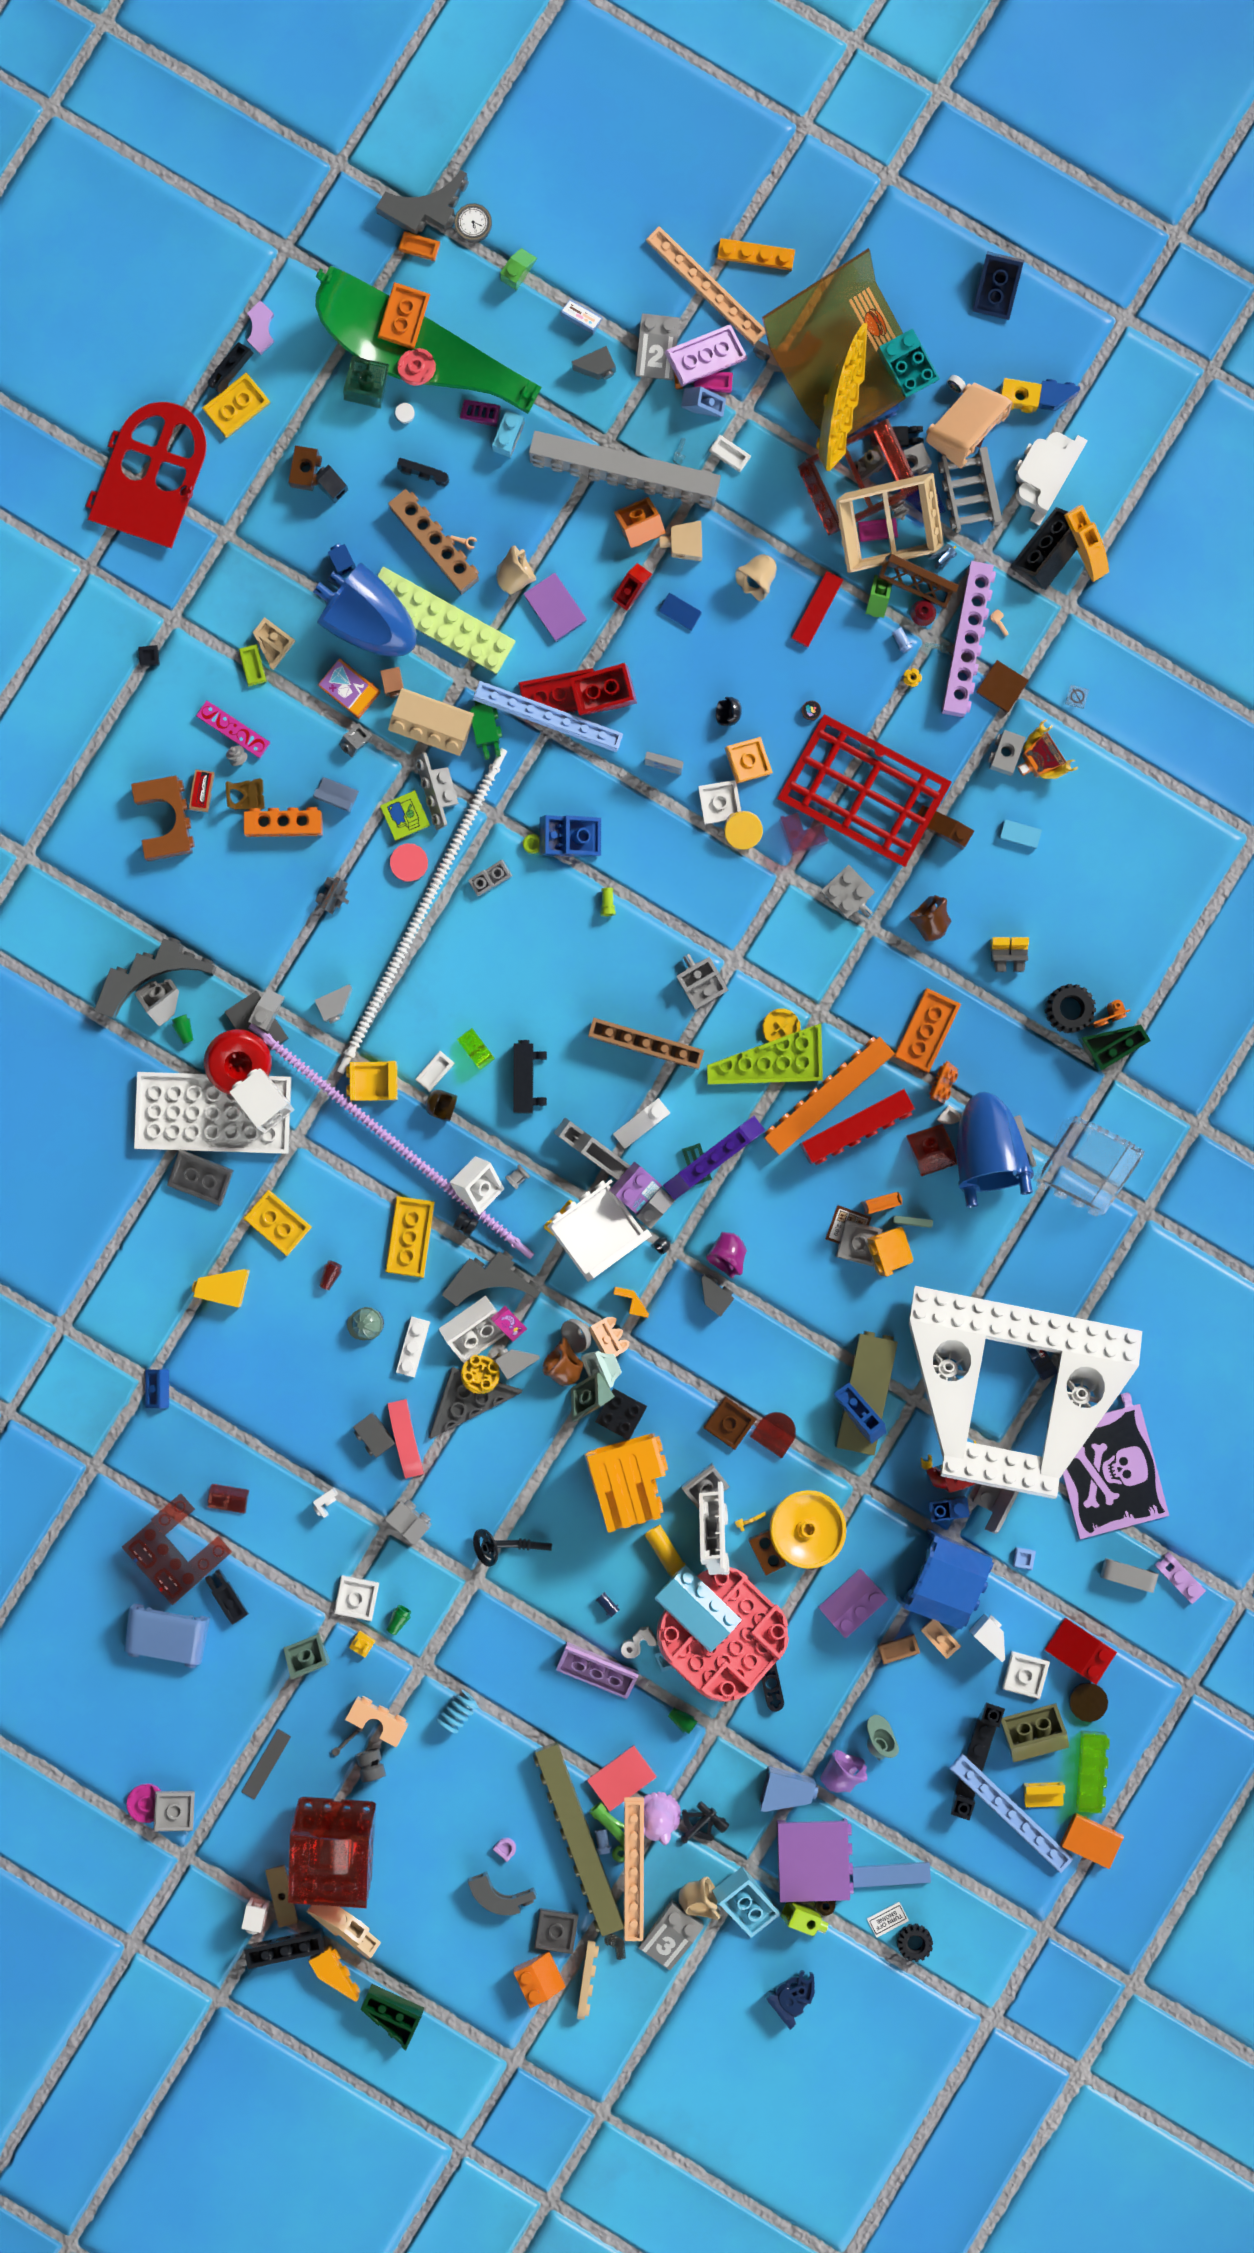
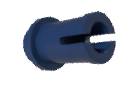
(608, 1605)

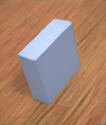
(1024, 1558)

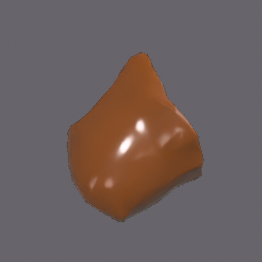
(563, 1364)

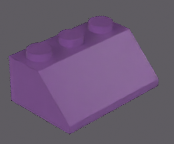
(853, 1603)

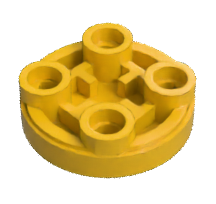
(743, 830)
(480, 1374)

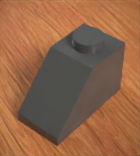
(596, 364)

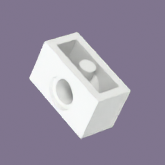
(255, 1915)

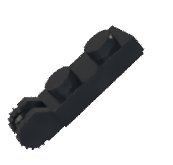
(229, 367)
(902, 435)
(424, 472)
(227, 1598)

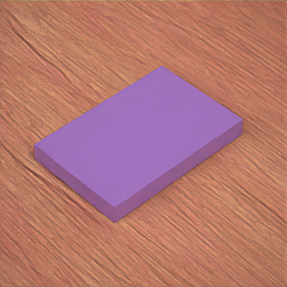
(555, 607)

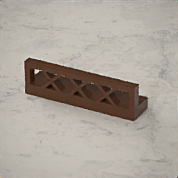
(921, 574)

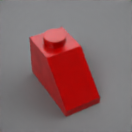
(632, 586)

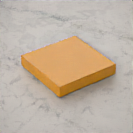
(748, 760)

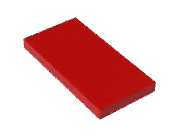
(553, 690)

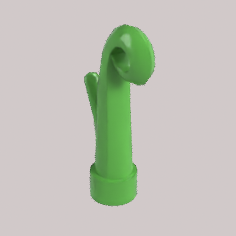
(612, 1825)

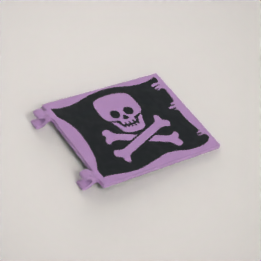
(1115, 1475)

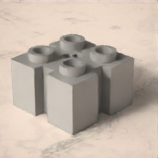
(409, 1521)

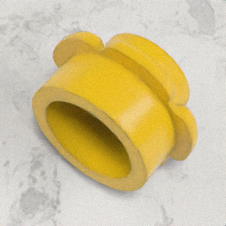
(907, 677)

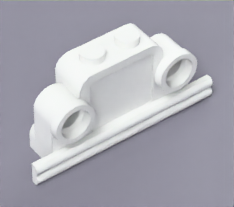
(1045, 471)
(713, 1519)

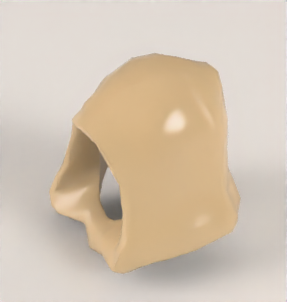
(760, 569)
(514, 573)
(698, 1899)

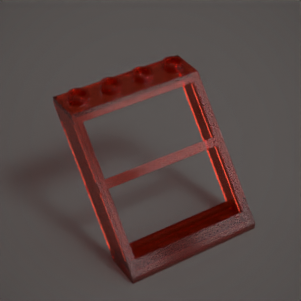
(896, 461)

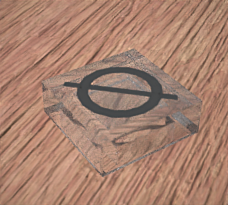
(1076, 696)

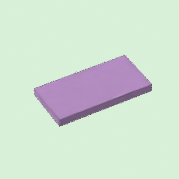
(705, 355)

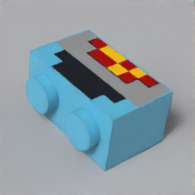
(508, 434)

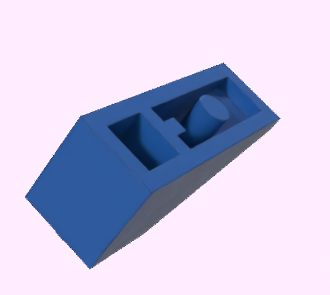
(861, 1413)

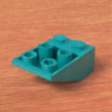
(907, 363)

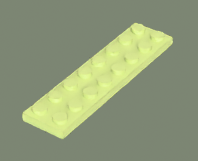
(450, 625)

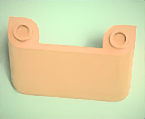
(968, 422)

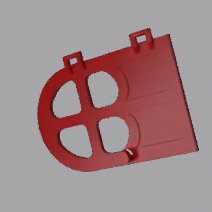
(139, 505)

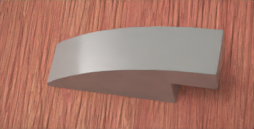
(591, 1149)

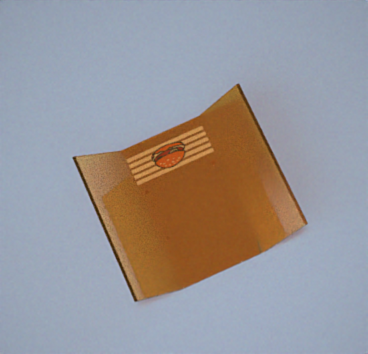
(817, 328)

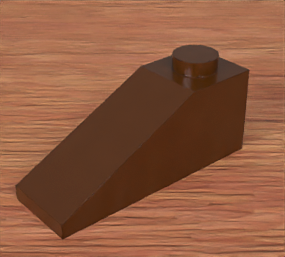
(948, 828)

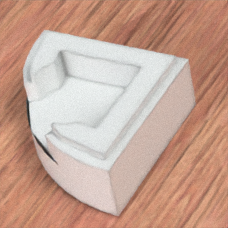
(949, 1116)

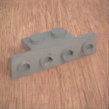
(437, 788)

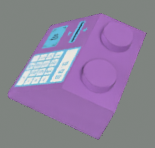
(635, 1188)

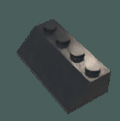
(1047, 551)

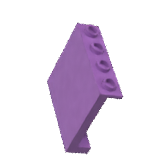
(814, 1861)

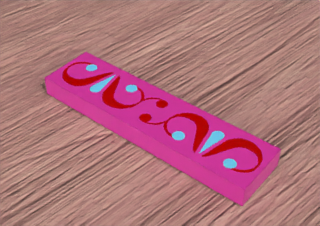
(233, 729)

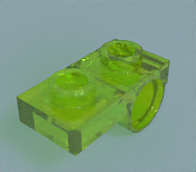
(476, 1049)

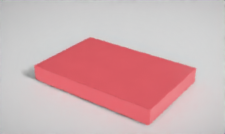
(621, 1778)

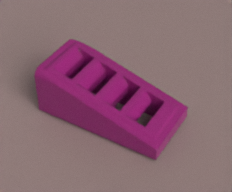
(478, 419)

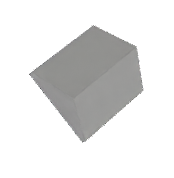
(704, 1482)

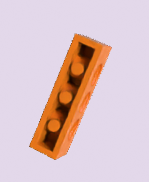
(313, 827)

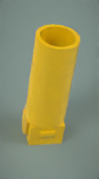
(664, 1550)

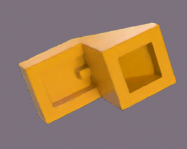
(637, 1307)

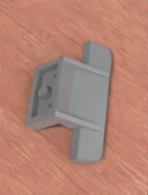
(997, 1501)

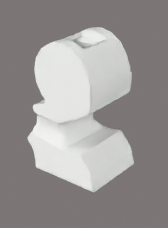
(631, 1647)

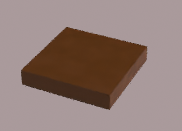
(1002, 686)
(730, 1423)

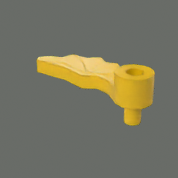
(740, 1523)

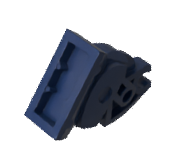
(791, 1999)

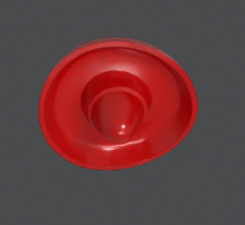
(234, 1056)

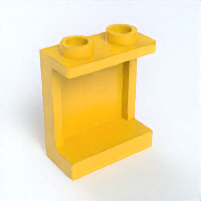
(372, 1081)

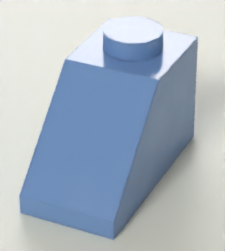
(703, 402)

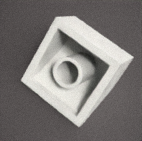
(477, 1184)
(988, 1632)

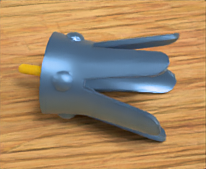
(948, 553)

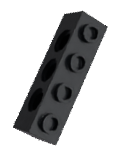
(285, 1948)

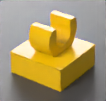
(362, 1644)

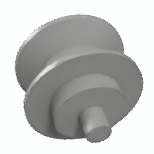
(899, 510)
(236, 755)

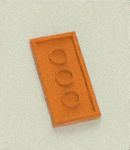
(927, 1030)

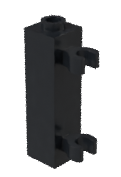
(523, 1077)

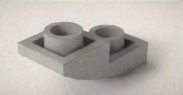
(490, 878)

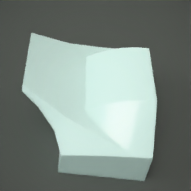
(604, 1364)

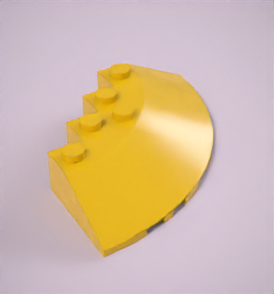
(841, 401)

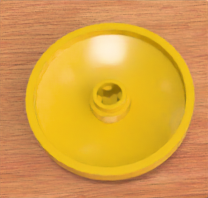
(808, 1529)

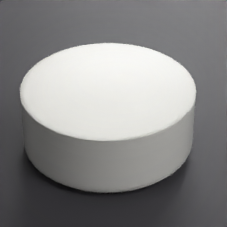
(405, 413)

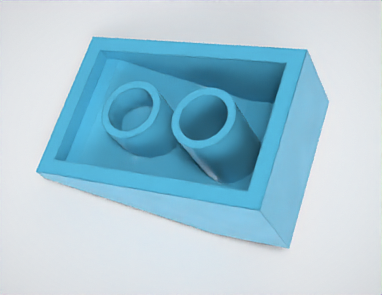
(746, 1902)

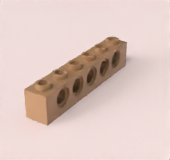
(407, 500)
(646, 1043)

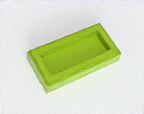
(252, 665)

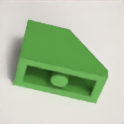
(517, 268)
(878, 597)

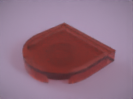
(775, 1432)

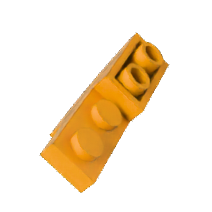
(1089, 542)

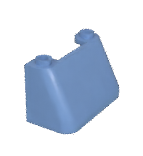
(166, 1635)

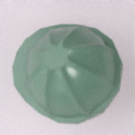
(365, 1324)

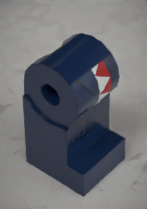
(1042, 1363)

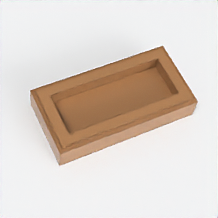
(898, 1649)

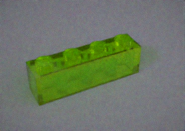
(1092, 1771)

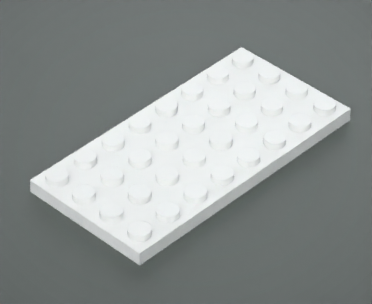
(194, 1115)

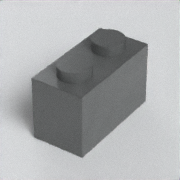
(374, 1435)

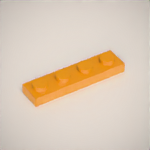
(756, 254)

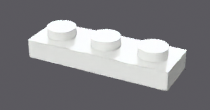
(413, 1347)

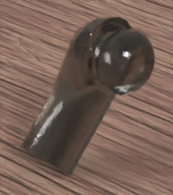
(617, 1943)

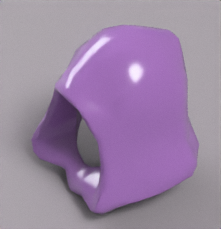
(840, 1772)

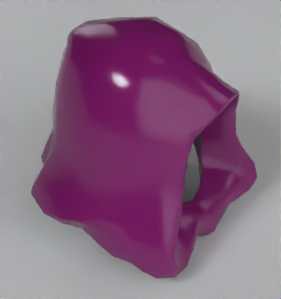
(728, 1254)

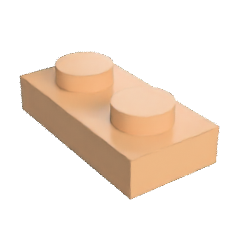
(940, 1638)

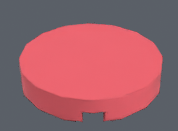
(416, 367)
(409, 862)

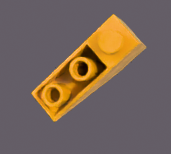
(330, 1970)

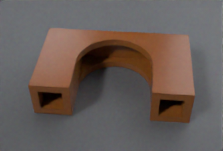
(178, 840)

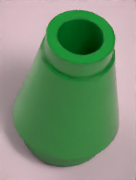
(183, 1028)
(398, 1619)
(683, 1720)

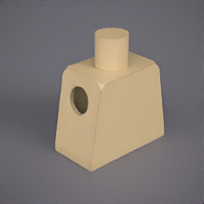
(684, 541)

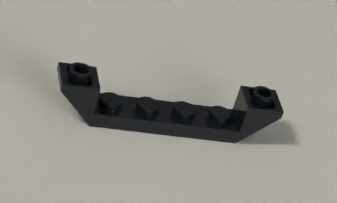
(977, 1753)

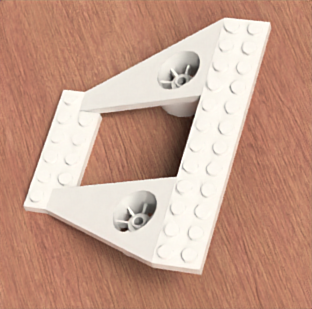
(1090, 1356)

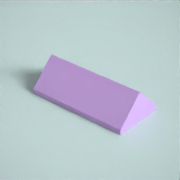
(597, 1670)

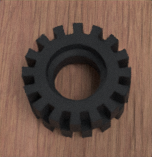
(923, 1951)

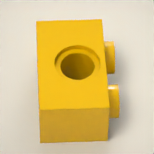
(1029, 390)

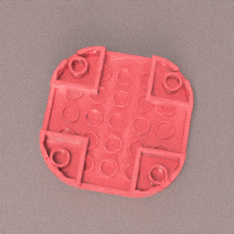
(742, 1656)

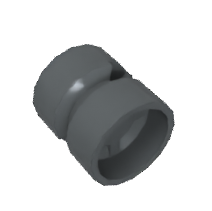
(370, 1765)

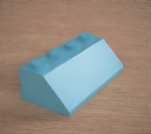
(697, 1608)

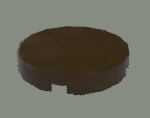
(1088, 1702)

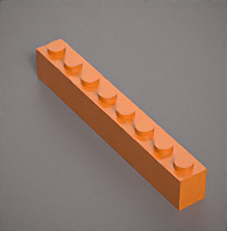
(827, 1097)

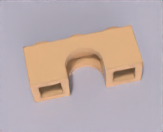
(392, 1725)

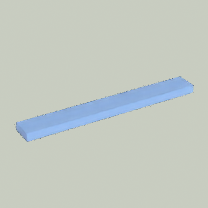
(548, 716)
(1011, 1813)

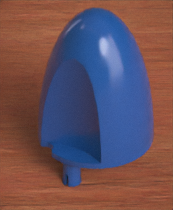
(367, 614)
(990, 1149)

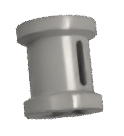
(517, 1177)

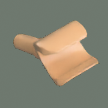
(464, 541)
(995, 617)

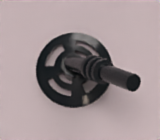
(491, 1545)

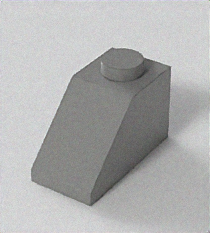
(334, 1004)
(266, 1010)
(514, 1361)

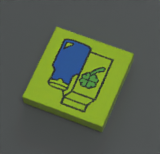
(405, 815)

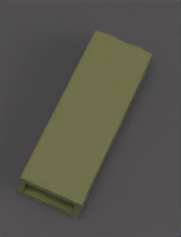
(871, 1379)

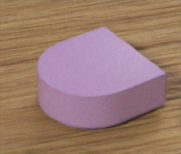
(505, 1848)

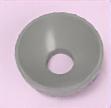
(571, 1331)

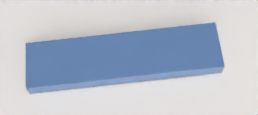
(891, 1874)

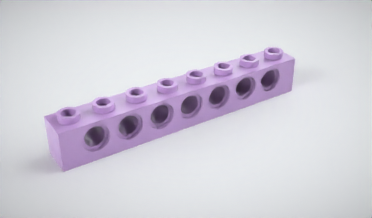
(976, 572)

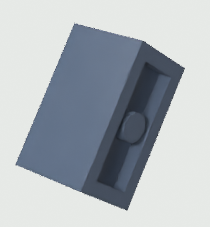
(336, 794)

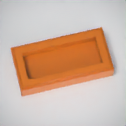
(419, 246)

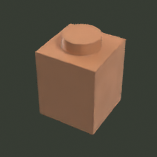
(392, 682)

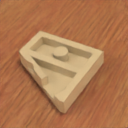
(272, 642)

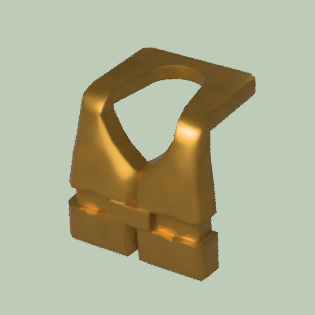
(252, 794)

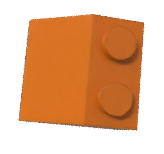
(640, 522)
(539, 1979)

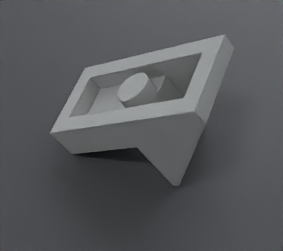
(655, 1208)

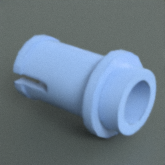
(902, 640)
(602, 1841)

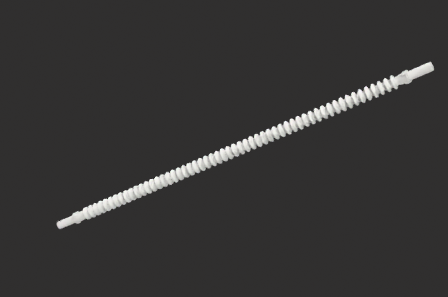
(350, 1052)

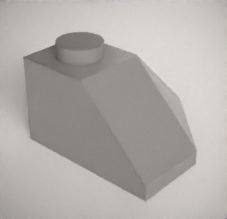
(159, 1000)

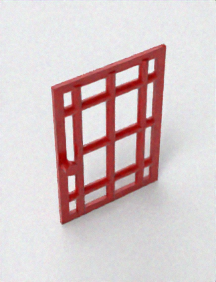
(864, 790)

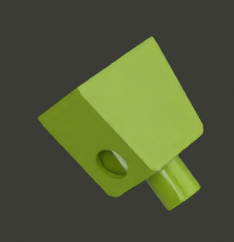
(803, 1918)

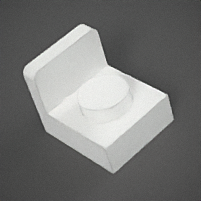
(327, 1498)

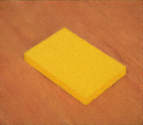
(236, 405)
(277, 1222)

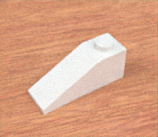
(641, 1123)

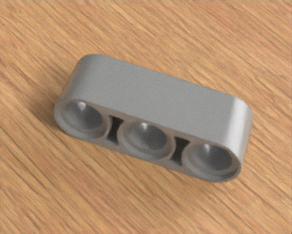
(1129, 1575)

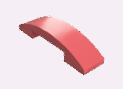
(405, 1438)

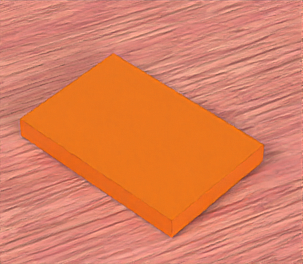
(403, 315)

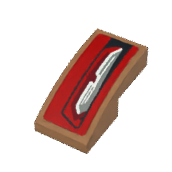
(201, 790)

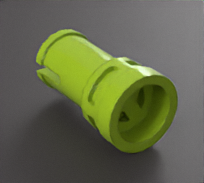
(607, 906)

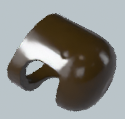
(441, 1104)

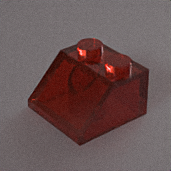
(932, 1150)

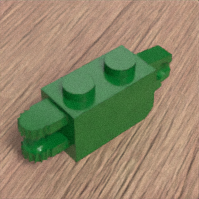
(485, 728)

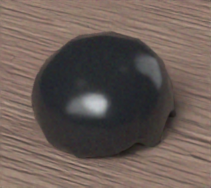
(728, 711)

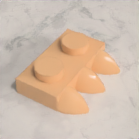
(608, 1338)

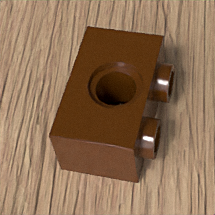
(302, 457)

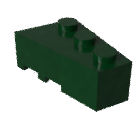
(1113, 1045)
(392, 2013)

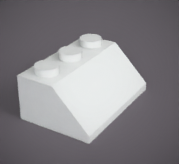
(472, 1330)

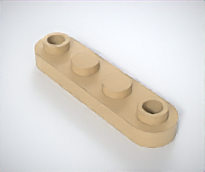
(588, 1972)

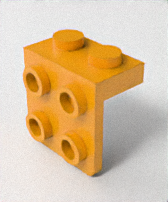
(890, 1251)

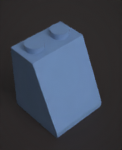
(786, 1790)

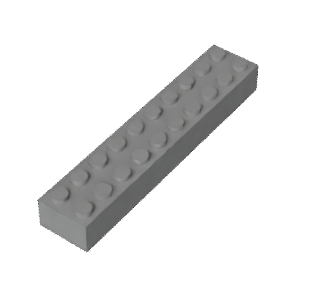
(624, 469)

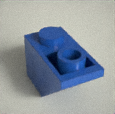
(1055, 394)
(949, 1508)

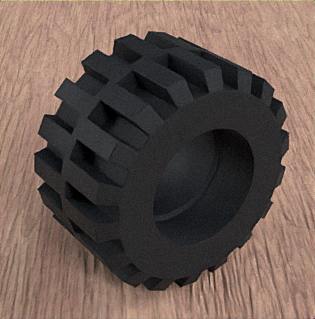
(1086, 1004)

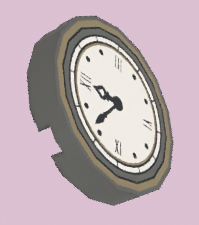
(473, 222)

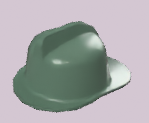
(881, 1738)

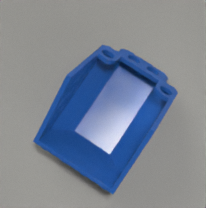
(948, 1582)

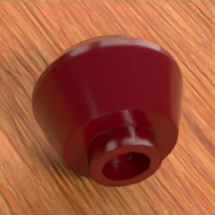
(918, 614)

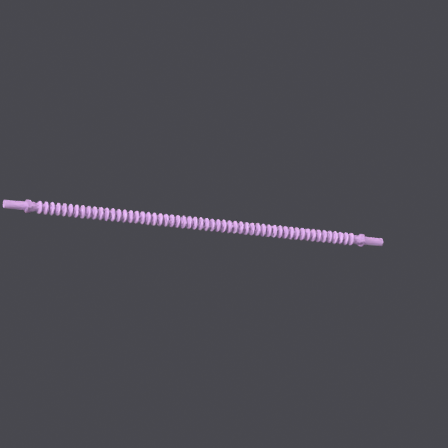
(267, 1038)

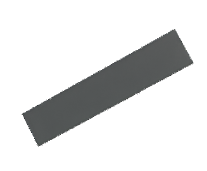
(266, 1764)

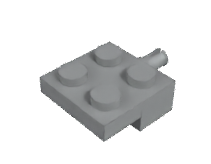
(848, 893)
(701, 982)

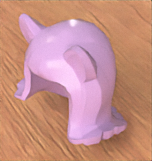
(660, 1816)

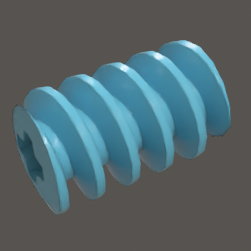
(459, 1712)

